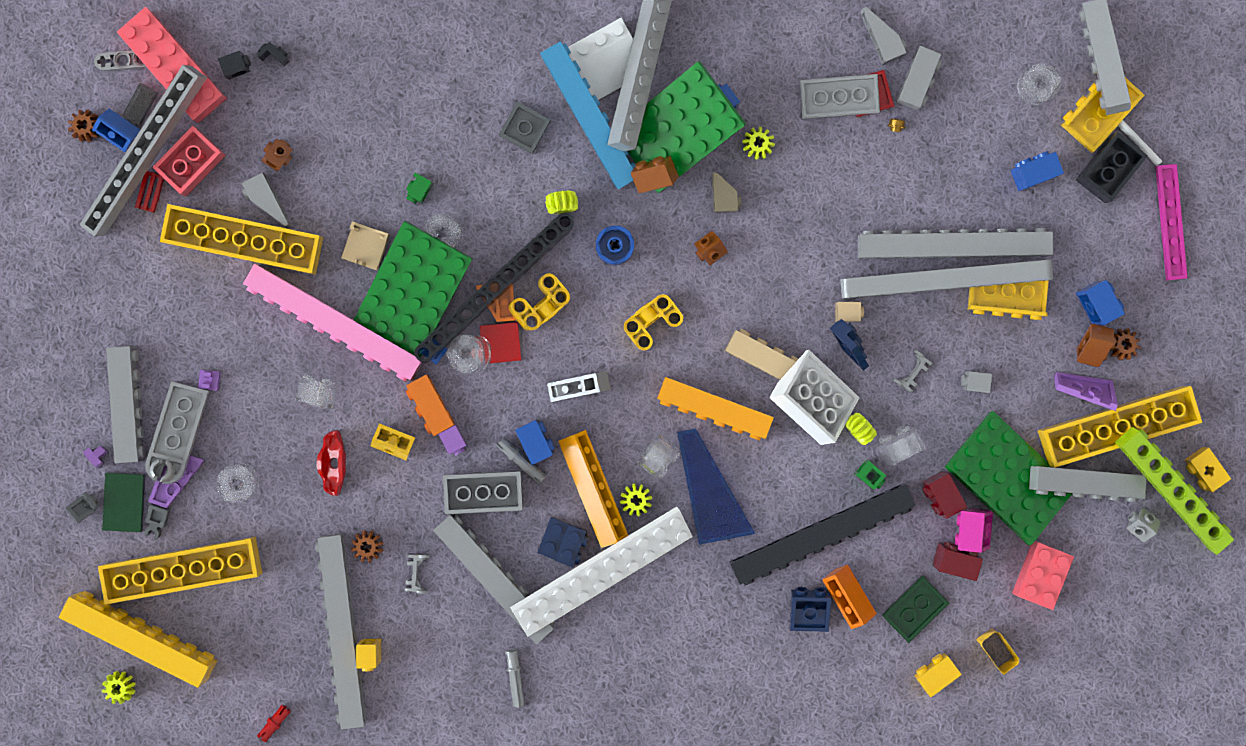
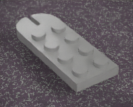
(176, 432)

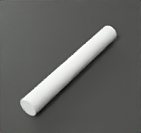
(1139, 142)

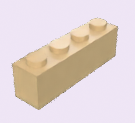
(759, 354)

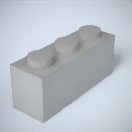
(919, 78)

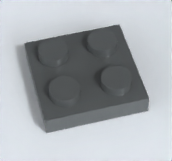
(524, 127)

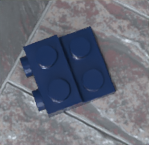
(850, 342)
(563, 542)
(810, 609)

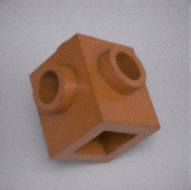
(277, 154)
(710, 248)

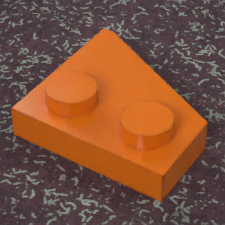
(500, 307)

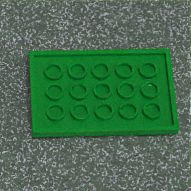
(686, 121)
(412, 288)
(997, 471)

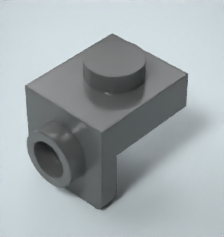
(82, 507)

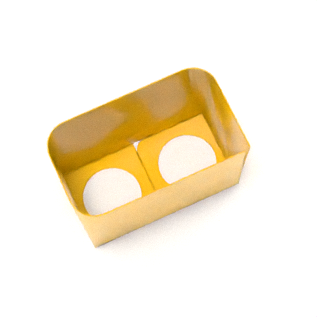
(1011, 663)

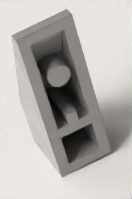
(885, 40)
(263, 195)
(578, 386)

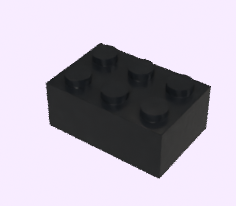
(1111, 167)

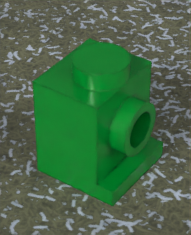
(418, 189)
(878, 479)

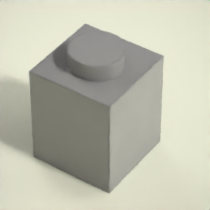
(976, 381)

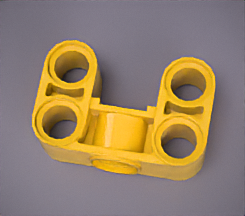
(545, 308)
(649, 314)

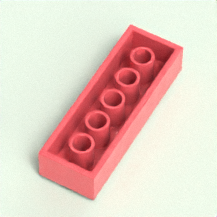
(164, 58)

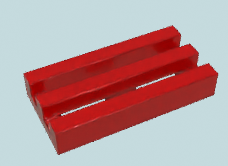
(148, 195)

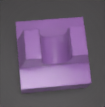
(209, 380)
(95, 456)

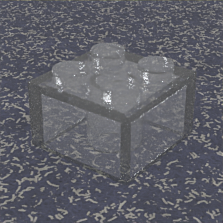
(900, 445)

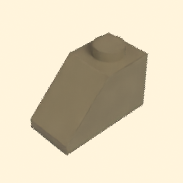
(724, 196)

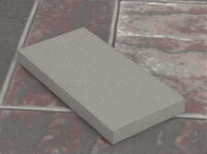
(840, 96)

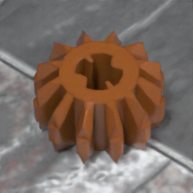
(77, 128)
(1130, 340)
(364, 551)

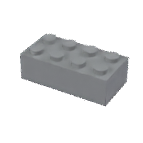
(483, 492)

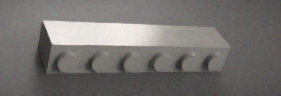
(1105, 56)
(125, 404)
(1087, 482)

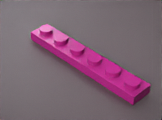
(1171, 222)

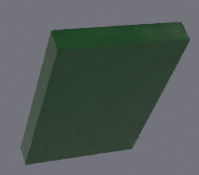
(123, 502)
(915, 609)

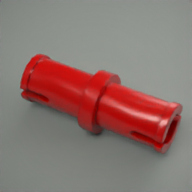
(274, 723)

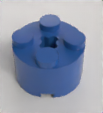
(614, 234)

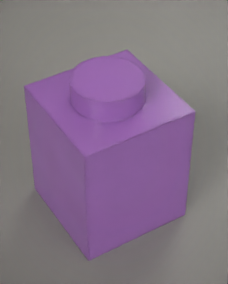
(453, 440)

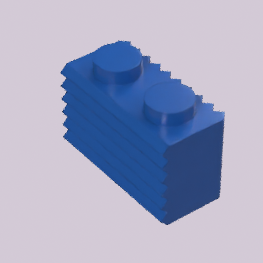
(116, 129)

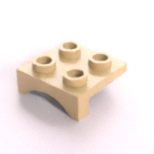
(365, 246)

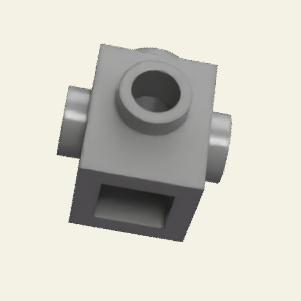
(1143, 524)

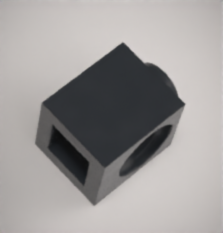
(234, 65)

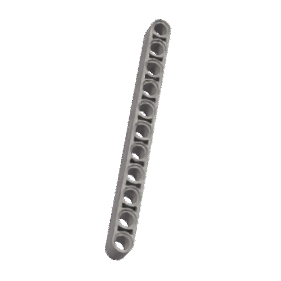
(947, 279)

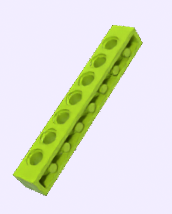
(1214, 541)

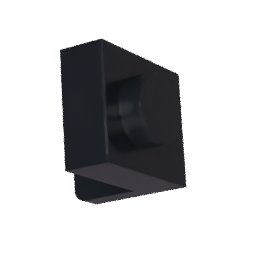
(267, 49)

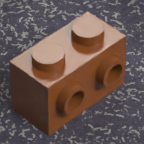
(654, 174)
(1095, 345)

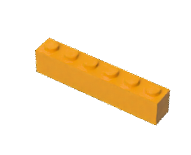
(714, 407)
(593, 488)

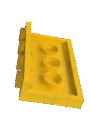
(1090, 123)
(1013, 299)

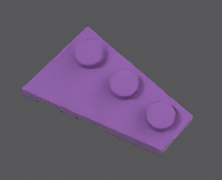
(1087, 388)
(166, 493)

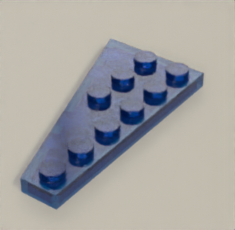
(712, 502)

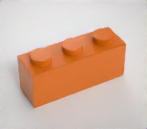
(429, 405)
(849, 596)

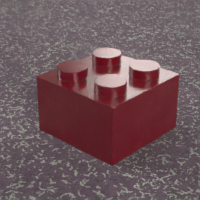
(943, 494)
(957, 562)

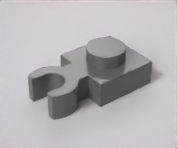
(157, 518)

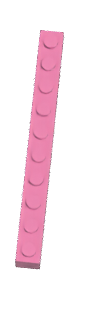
(331, 321)

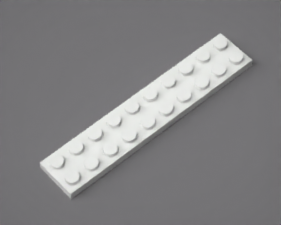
(601, 571)

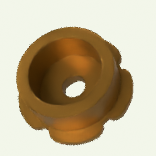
(896, 125)

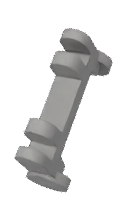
(920, 361)
(418, 559)

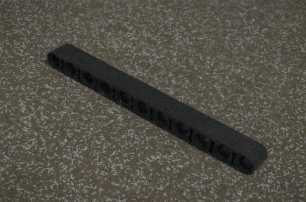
(499, 279)

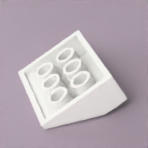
(603, 57)
(815, 398)

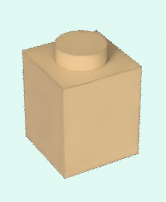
(849, 311)

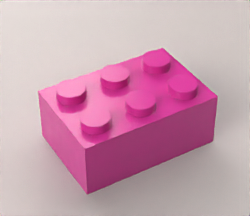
(974, 530)

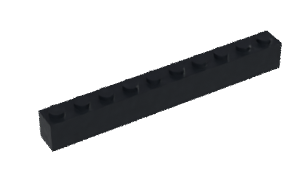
(822, 533)

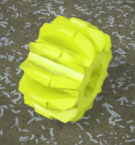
(751, 139)
(561, 202)
(860, 429)
(640, 494)
(112, 683)

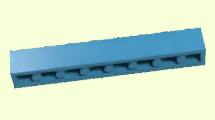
(587, 112)

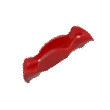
(332, 448)

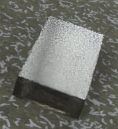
(140, 104)

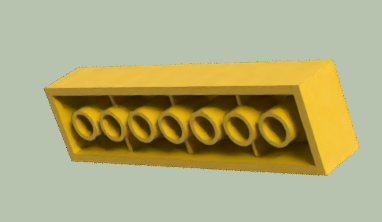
(241, 239)
(1100, 430)
(180, 570)
(138, 638)

